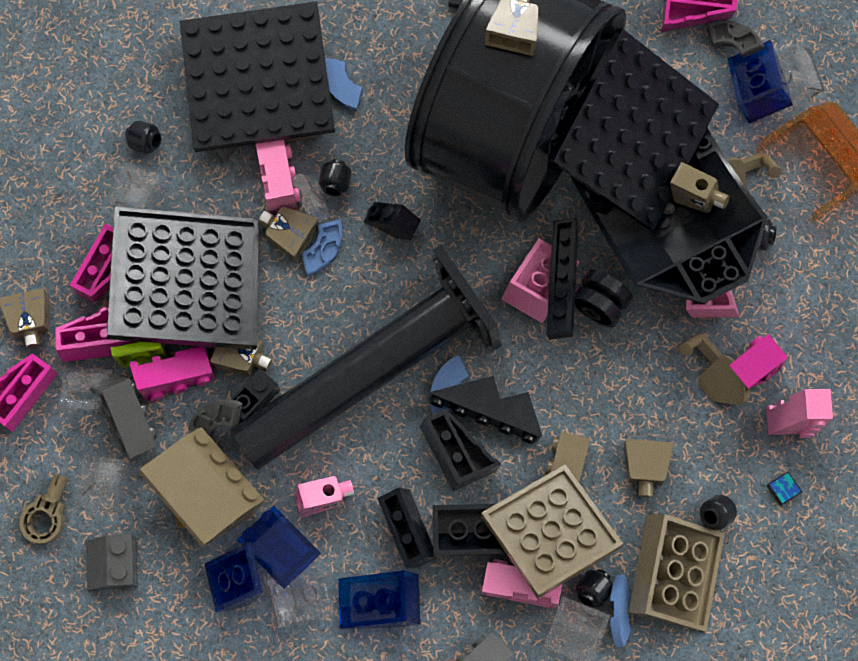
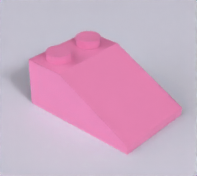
(530, 284)

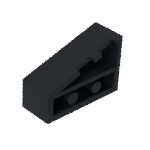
(456, 451)

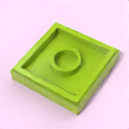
(140, 352)

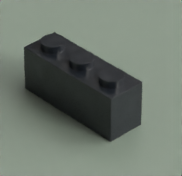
(407, 527)

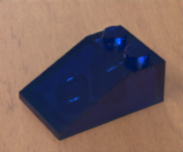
(759, 83)
(279, 546)
(234, 579)
(379, 600)

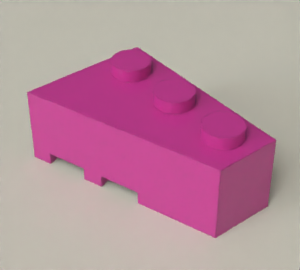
(94, 274)
(22, 388)

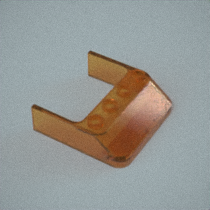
(838, 138)

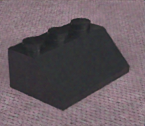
(462, 531)

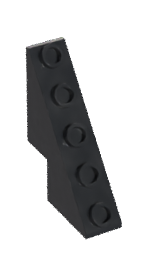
(483, 403)

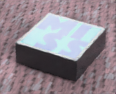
(784, 488)

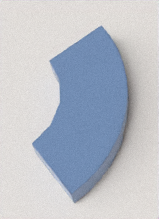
(340, 86)
(324, 248)
(449, 375)
(620, 622)

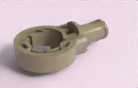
(41, 504)

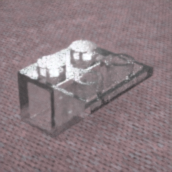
(576, 630)

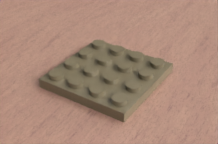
(551, 530)

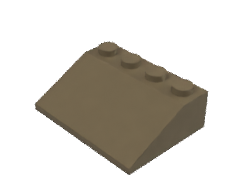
(202, 487)
(676, 572)

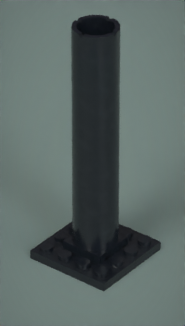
(368, 366)

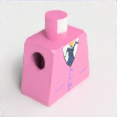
(312, 500)

